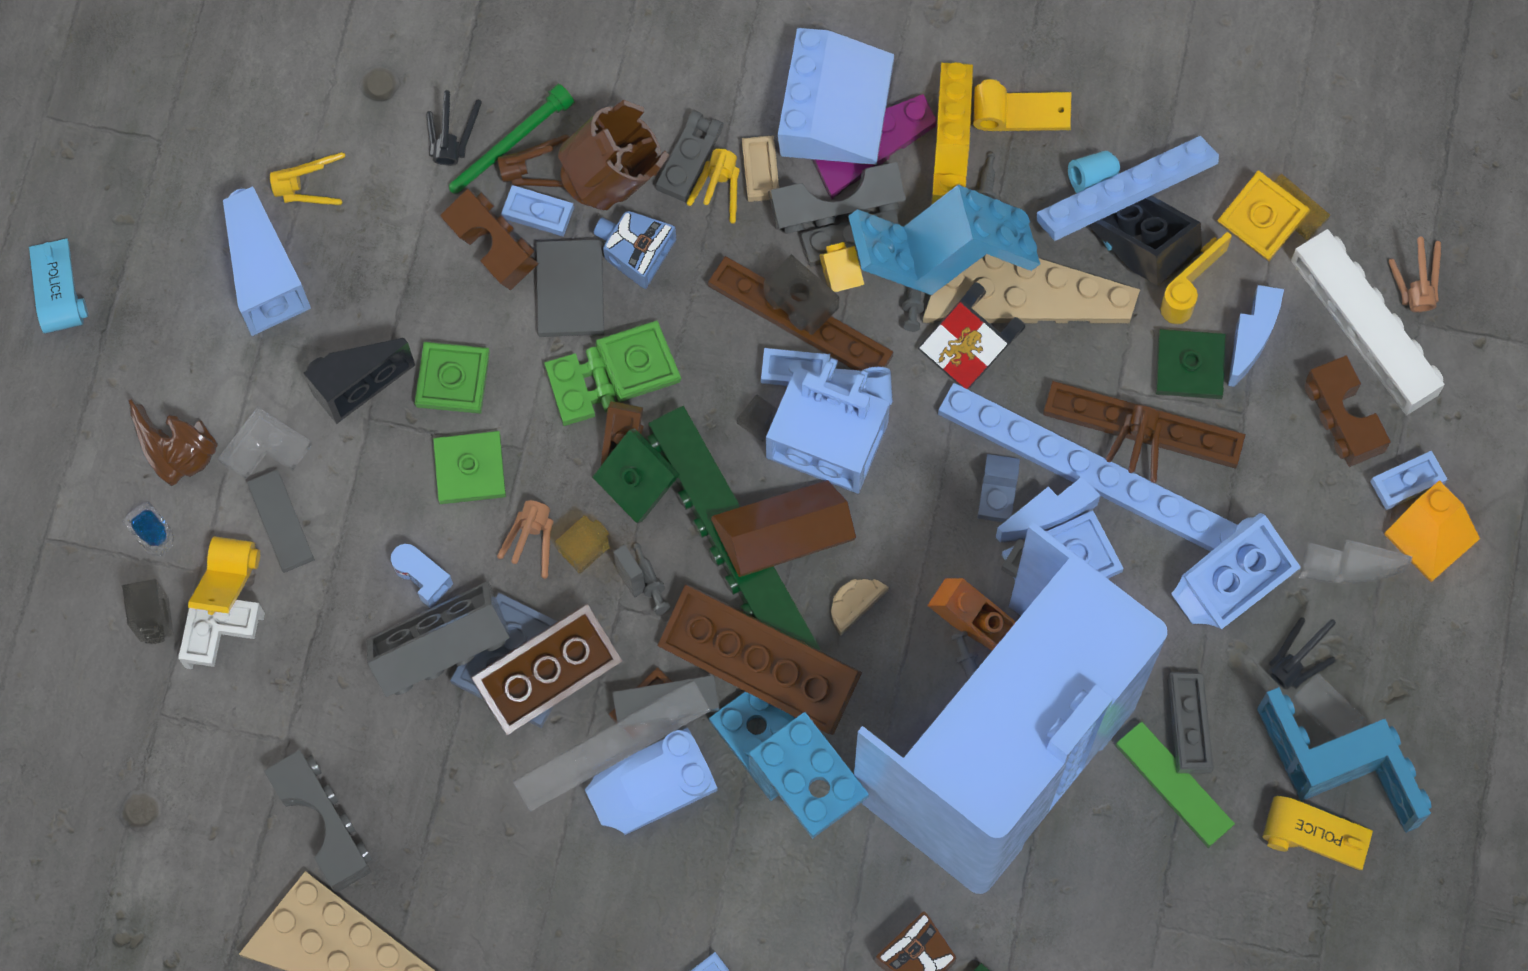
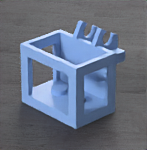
(828, 427)

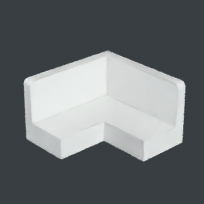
(204, 631)

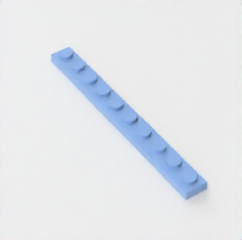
(1074, 461)

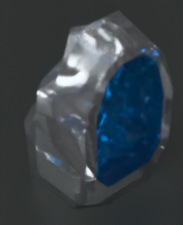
(149, 529)

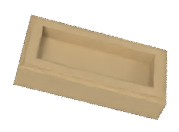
(760, 167)

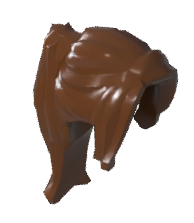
(173, 457)

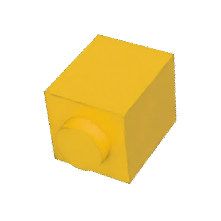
(841, 267)

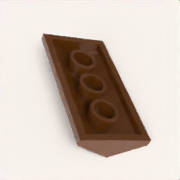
(785, 527)
(546, 669)

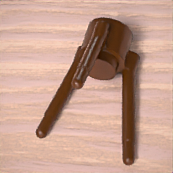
(514, 165)
(1142, 424)

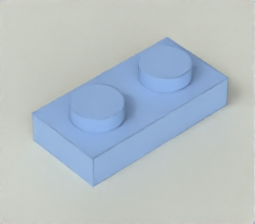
(537, 210)
(780, 364)
(1408, 480)

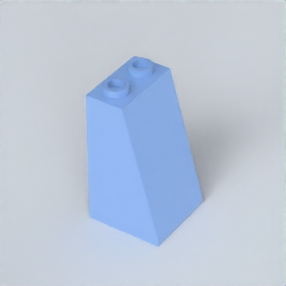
(262, 272)

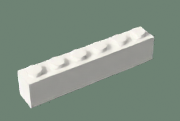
(1368, 322)

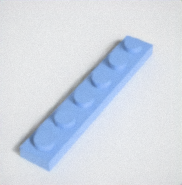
(1127, 188)

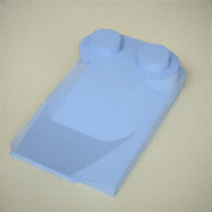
(1235, 574)
(651, 783)

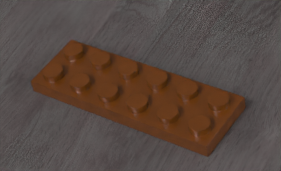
(759, 659)

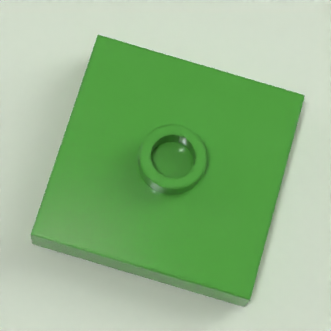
(638, 361)
(452, 377)
(469, 467)

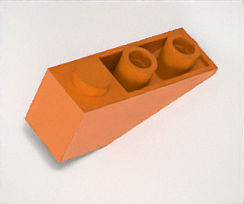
(971, 612)

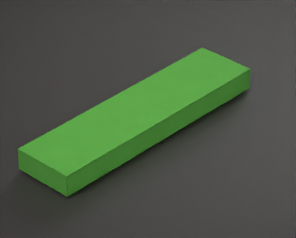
(1177, 789)

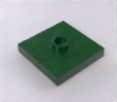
(1190, 364)
(636, 475)

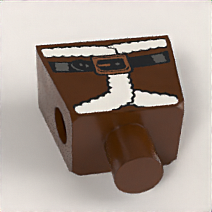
(917, 949)

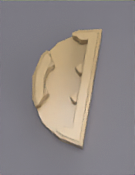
(854, 600)

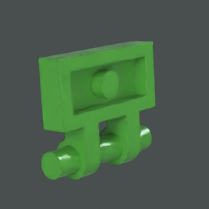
(570, 388)

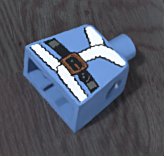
(636, 245)

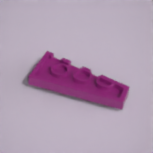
(901, 127)

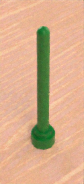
(558, 100)

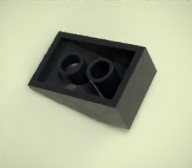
(1151, 238)
(357, 374)

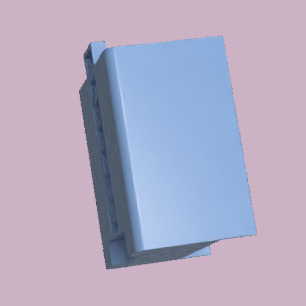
(1020, 721)

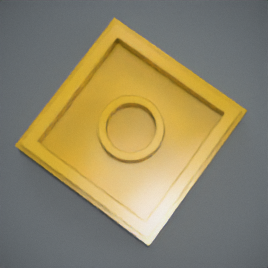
(1263, 215)

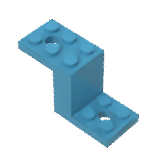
(944, 240)
(1344, 759)
(788, 760)

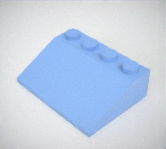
(834, 98)

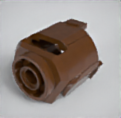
(610, 156)

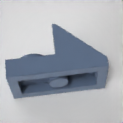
(998, 488)

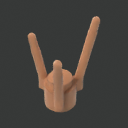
(1421, 295)
(531, 521)

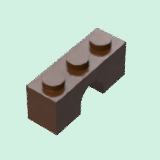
(508, 258)
(1354, 437)

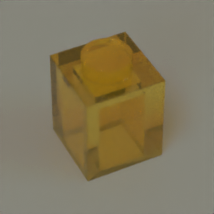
(583, 543)

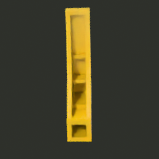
(952, 128)

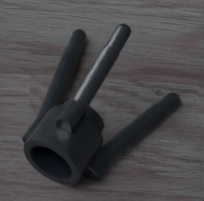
(446, 148)
(1287, 670)

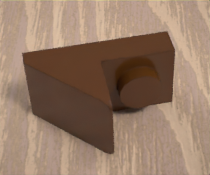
(619, 421)

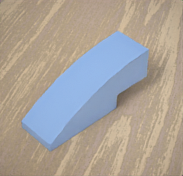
(1254, 331)
(1050, 510)

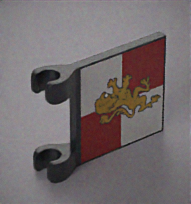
(966, 343)

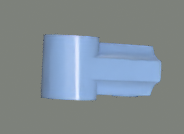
(877, 383)

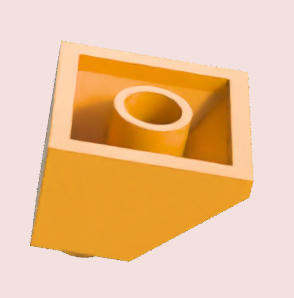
(1434, 531)

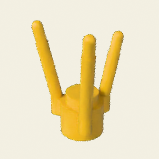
(719, 170)
(287, 181)

